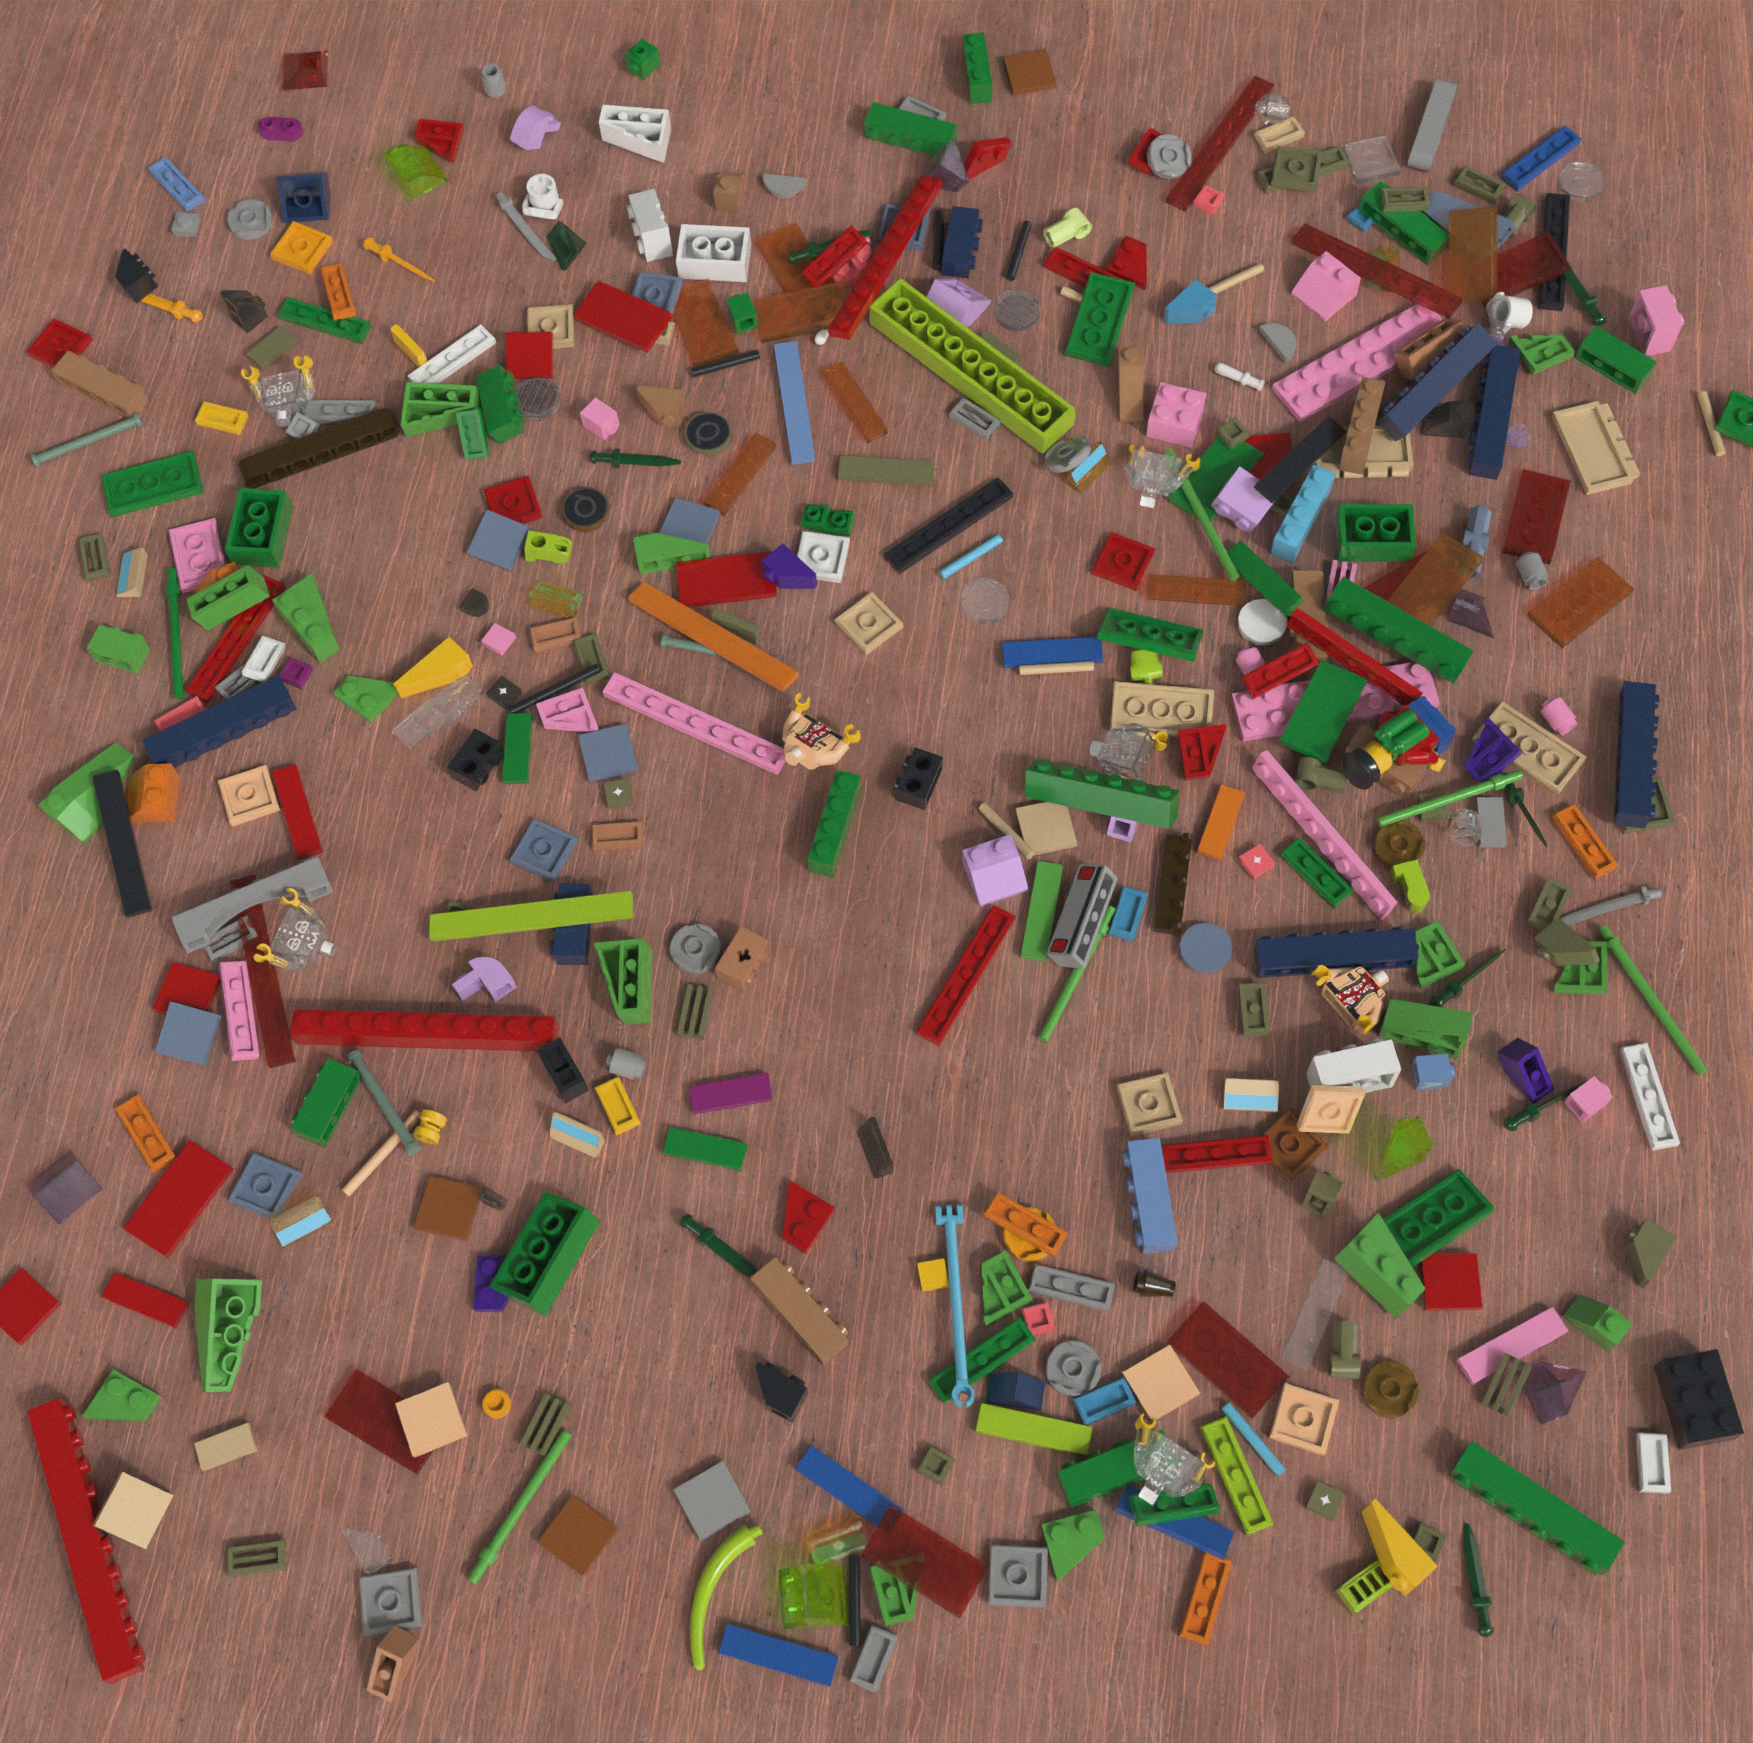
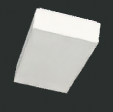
(263, 659)
(1653, 1463)

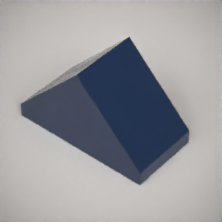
(1015, 1390)

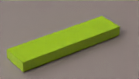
(1034, 1429)
(1236, 1476)

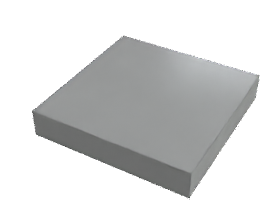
(712, 1500)
(1017, 1576)
(390, 1601)

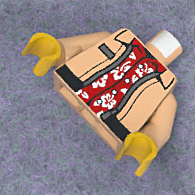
(811, 741)
(1354, 994)

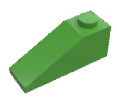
(662, 551)

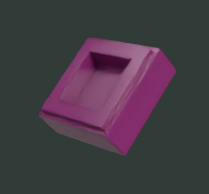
(296, 673)

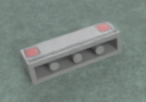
(1082, 916)

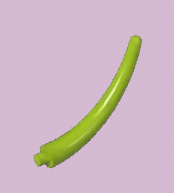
(726, 1552)

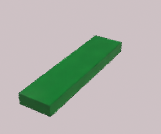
(322, 320)
(1264, 579)
(985, 1357)

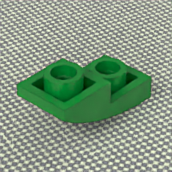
(823, 520)

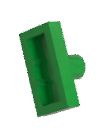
(473, 433)

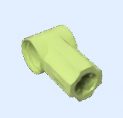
(1073, 225)

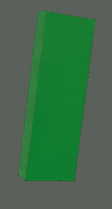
(517, 748)
(1316, 872)
(705, 1149)
(1165, 1509)

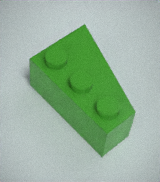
(435, 405)
(308, 617)
(629, 977)
(1426, 1027)
(1381, 1267)

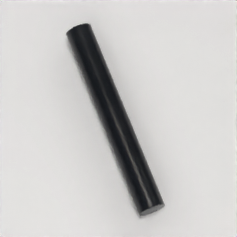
(938, 239)
(1018, 252)
(725, 363)
(854, 1601)

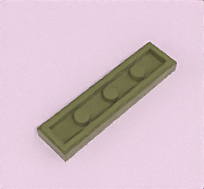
(1332, 161)
(886, 470)

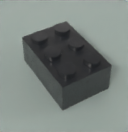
(1698, 1399)

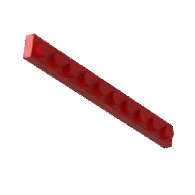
(885, 257)

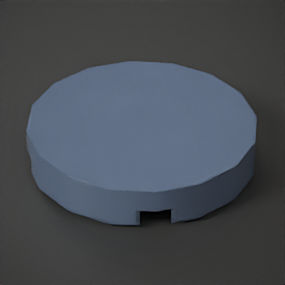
(1205, 948)

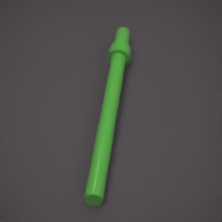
(1494, 783)
(1072, 982)
(488, 1555)

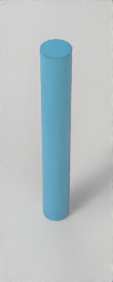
(970, 556)
(1253, 1439)

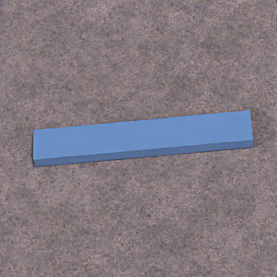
(794, 403)

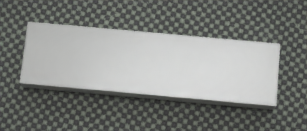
(453, 357)
(1649, 1096)

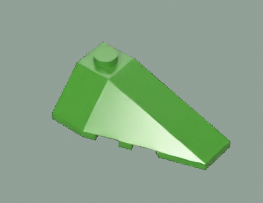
(75, 802)
(223, 1324)

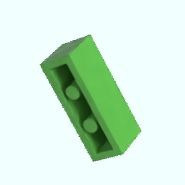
(227, 597)

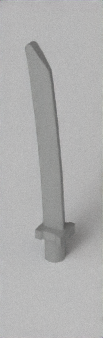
(507, 205)
(1643, 896)

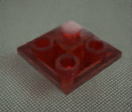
(305, 70)

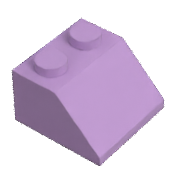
(958, 299)
(1241, 501)
(994, 870)

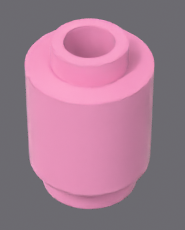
(1249, 660)
(1558, 715)

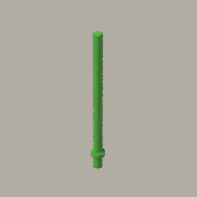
(1207, 526)
(1614, 944)

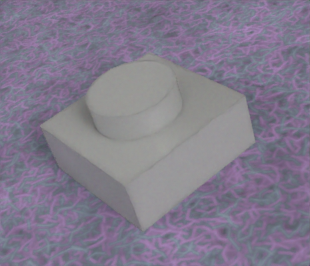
(186, 224)
(301, 426)

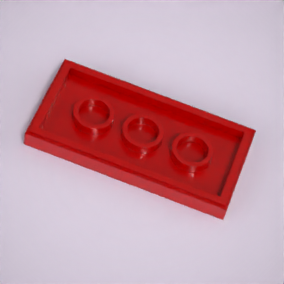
(623, 316)
(723, 580)
(178, 1199)

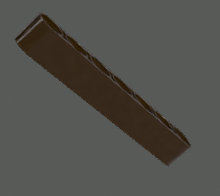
(318, 448)

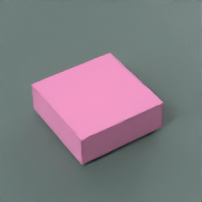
(498, 639)

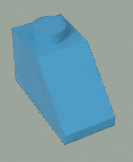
(1191, 305)

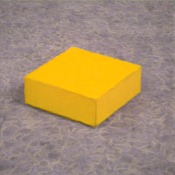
(933, 1275)

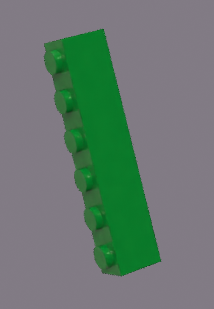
(1398, 630)
(1102, 793)
(1536, 1508)

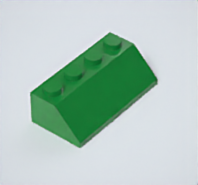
(545, 1253)

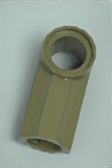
(1519, 211)
(1313, 775)
(1343, 1359)

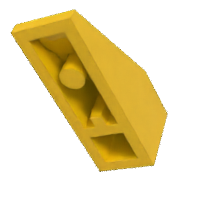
(437, 669)
(1398, 1553)

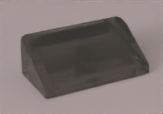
(875, 1148)

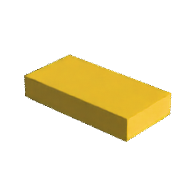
(408, 346)
(221, 418)
(617, 1105)

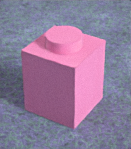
(599, 419)
(1588, 1099)

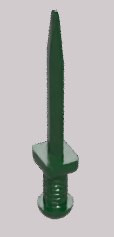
(815, 250)
(1587, 303)
(618, 458)
(1516, 796)
(1455, 989)
(1532, 1113)
(708, 1238)
(1479, 1596)

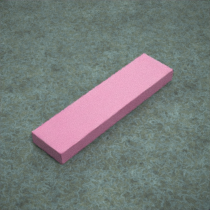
(238, 1010)
(1516, 1342)

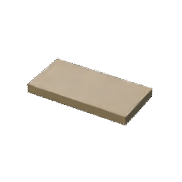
(1161, 707)
(1543, 755)

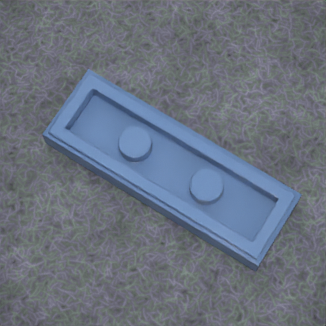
(176, 184)

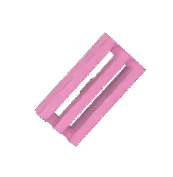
(1344, 568)

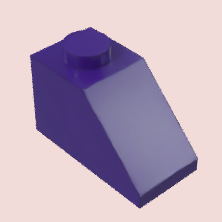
(787, 570)
(1526, 1069)

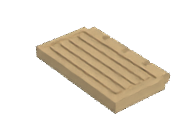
(1595, 447)
(1382, 456)

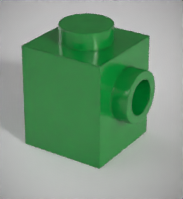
(642, 59)
(742, 312)

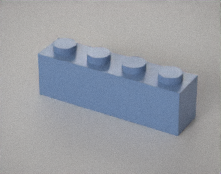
(1151, 1196)

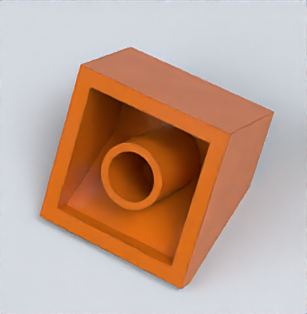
(153, 793)

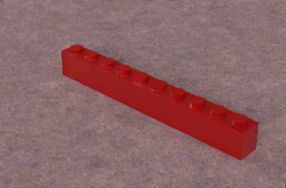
(423, 1030)
(86, 1545)

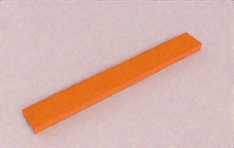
(713, 636)

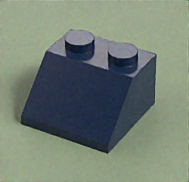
(304, 196)

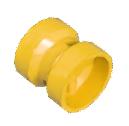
(429, 1127)

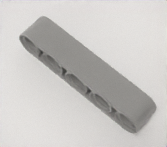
(1432, 125)

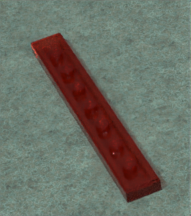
(1218, 144)
(1379, 271)
(265, 985)

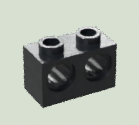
(470, 757)
(923, 779)
(562, 1070)

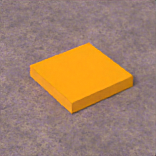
(301, 247)

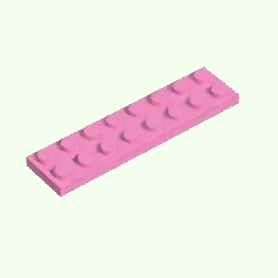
(1342, 369)
(1272, 711)

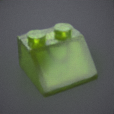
(414, 170)
(1404, 1148)
(813, 1597)

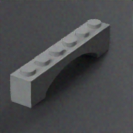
(199, 924)

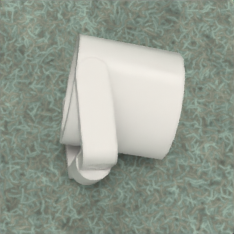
(542, 197)
(1509, 312)

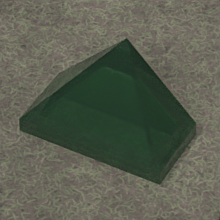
(565, 244)

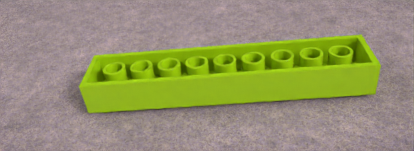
(972, 366)

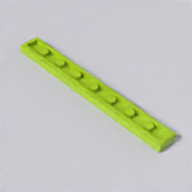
(531, 916)

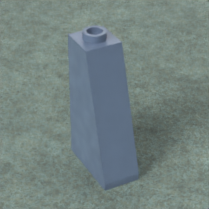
(1441, 205)

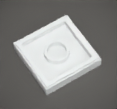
(824, 555)

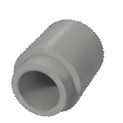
(493, 80)
(1532, 570)
(626, 1064)

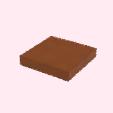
(1029, 72)
(1291, 1148)
(448, 1208)
(578, 1535)

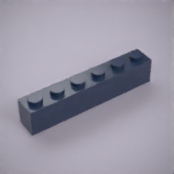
(1436, 381)
(1494, 412)
(220, 724)
(1635, 754)
(1366, 949)

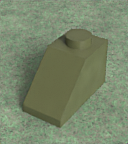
(1565, 946)
(1322, 1193)
(1647, 1249)

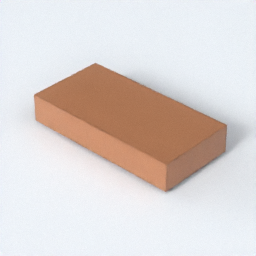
(555, 634)
(617, 836)

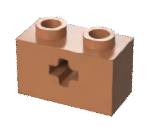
(743, 945)

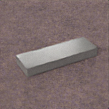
(338, 410)
(1071, 1288)

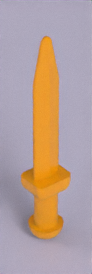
(385, 254)
(177, 309)

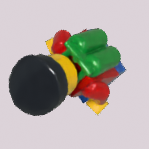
(1406, 737)

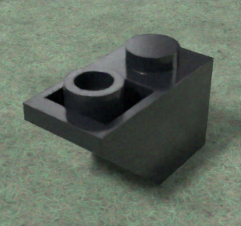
(133, 277)
(781, 1394)

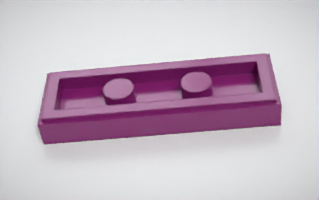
(731, 1093)

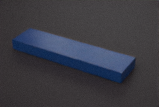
(1541, 158)
(1052, 651)
(844, 1486)
(1193, 1531)
(778, 1655)

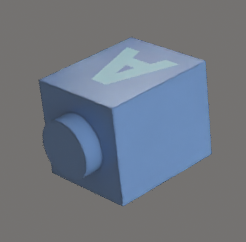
(1432, 1071)

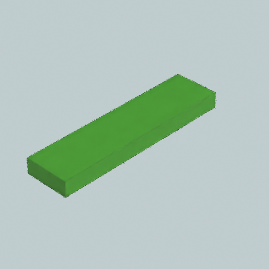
(1042, 911)

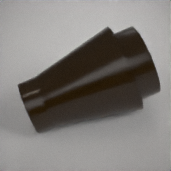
(1152, 1285)

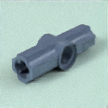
(1476, 533)

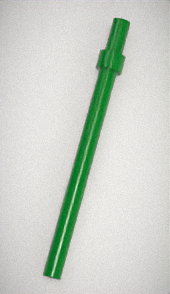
(172, 592)

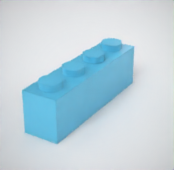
(1303, 513)

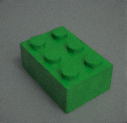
(259, 527)
(1375, 532)

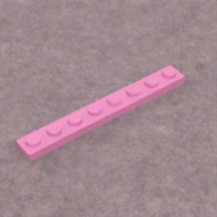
(695, 723)
(1324, 835)

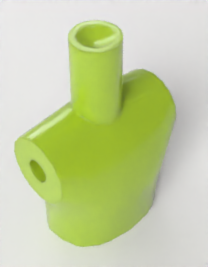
(1145, 666)

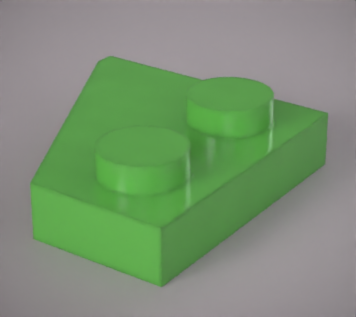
(1542, 351)
(366, 696)
(1436, 955)
(1585, 978)
(1002, 1288)
(122, 1400)
(1072, 1540)
(893, 1597)

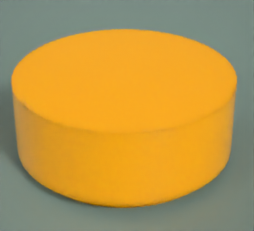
(496, 1403)

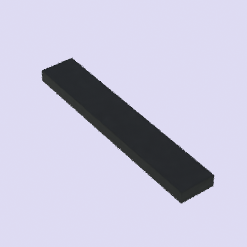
(1556, 222)
(1299, 459)
(948, 525)
(122, 843)

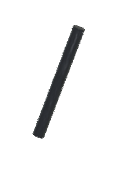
(555, 689)

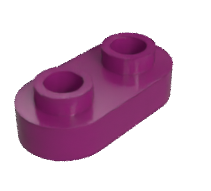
(280, 129)

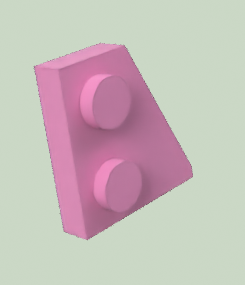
(568, 712)

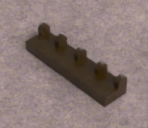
(1173, 884)

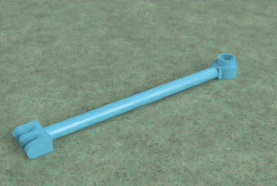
(956, 1303)

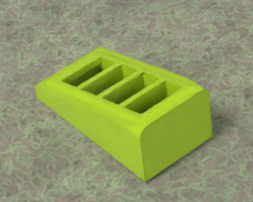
(1349, 1599)

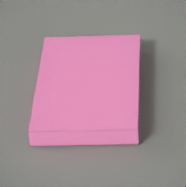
(196, 552)

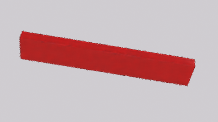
(232, 644)
(1353, 658)
(966, 975)

